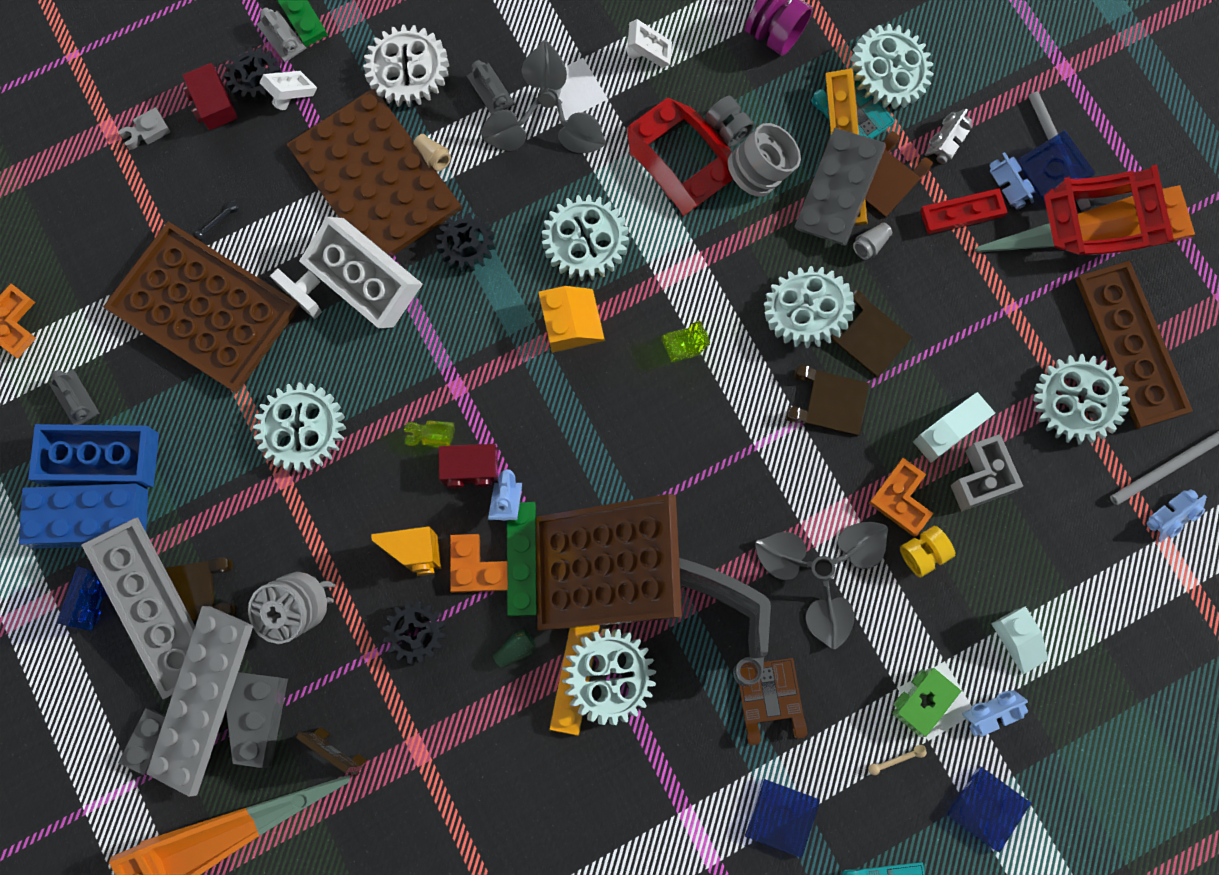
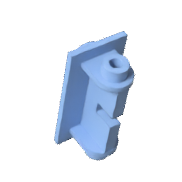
(1008, 172)
(505, 497)
(1171, 523)
(1007, 706)

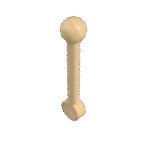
(919, 751)

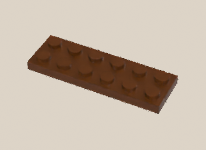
(1134, 344)

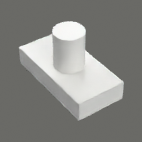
(648, 43)
(287, 86)
(299, 290)

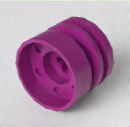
(780, 21)

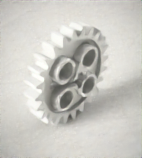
(382, 68)

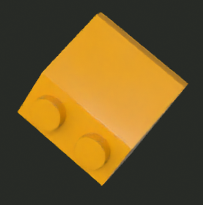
(570, 317)
(413, 548)

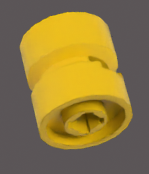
(930, 549)

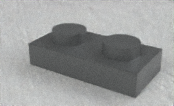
(143, 742)

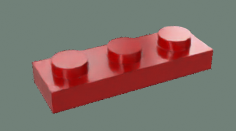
(963, 211)

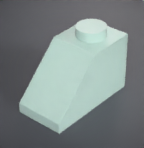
(1022, 639)

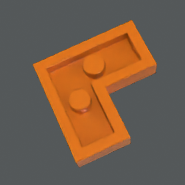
(12, 308)
(895, 501)
(469, 573)

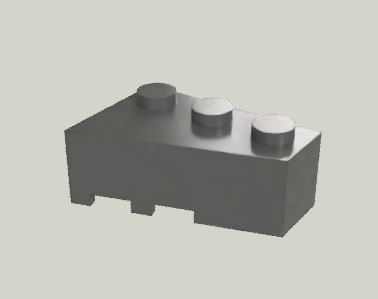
(255, 718)

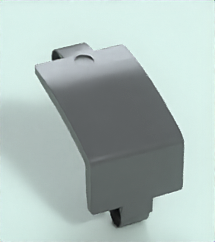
(743, 599)

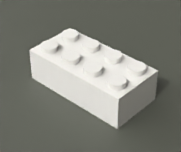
(360, 272)

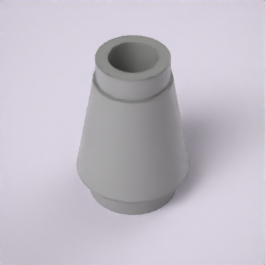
(872, 241)

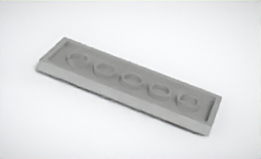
(143, 600)
(199, 700)

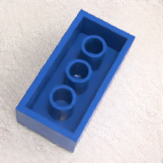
(93, 455)
(77, 513)

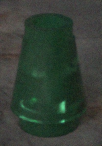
(515, 648)

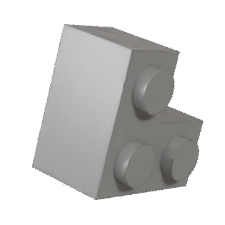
(993, 475)

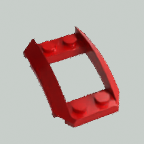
(703, 183)
(1148, 202)

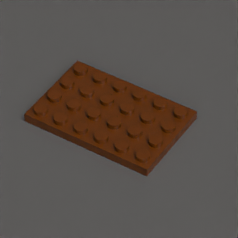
(374, 174)
(202, 307)
(608, 564)

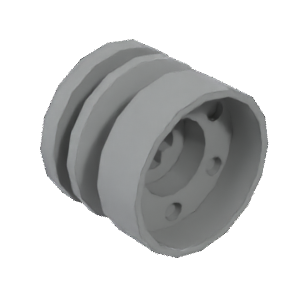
(764, 159)
(287, 607)

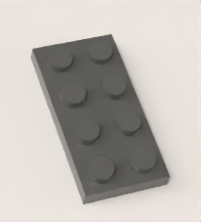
(840, 186)

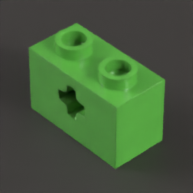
(940, 697)

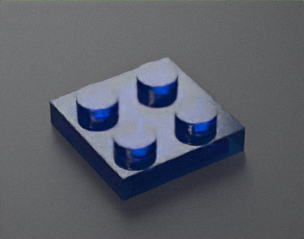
(1053, 162)
(83, 600)
(988, 809)
(782, 818)

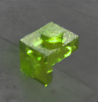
(686, 342)

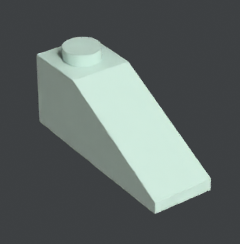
(953, 427)

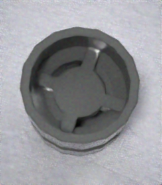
(727, 118)

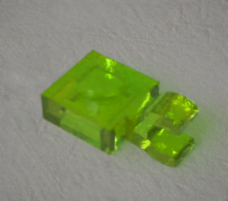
(433, 433)

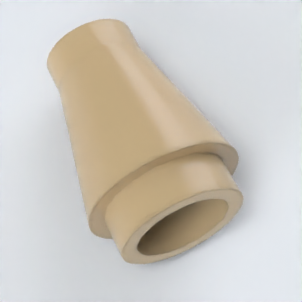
(432, 152)

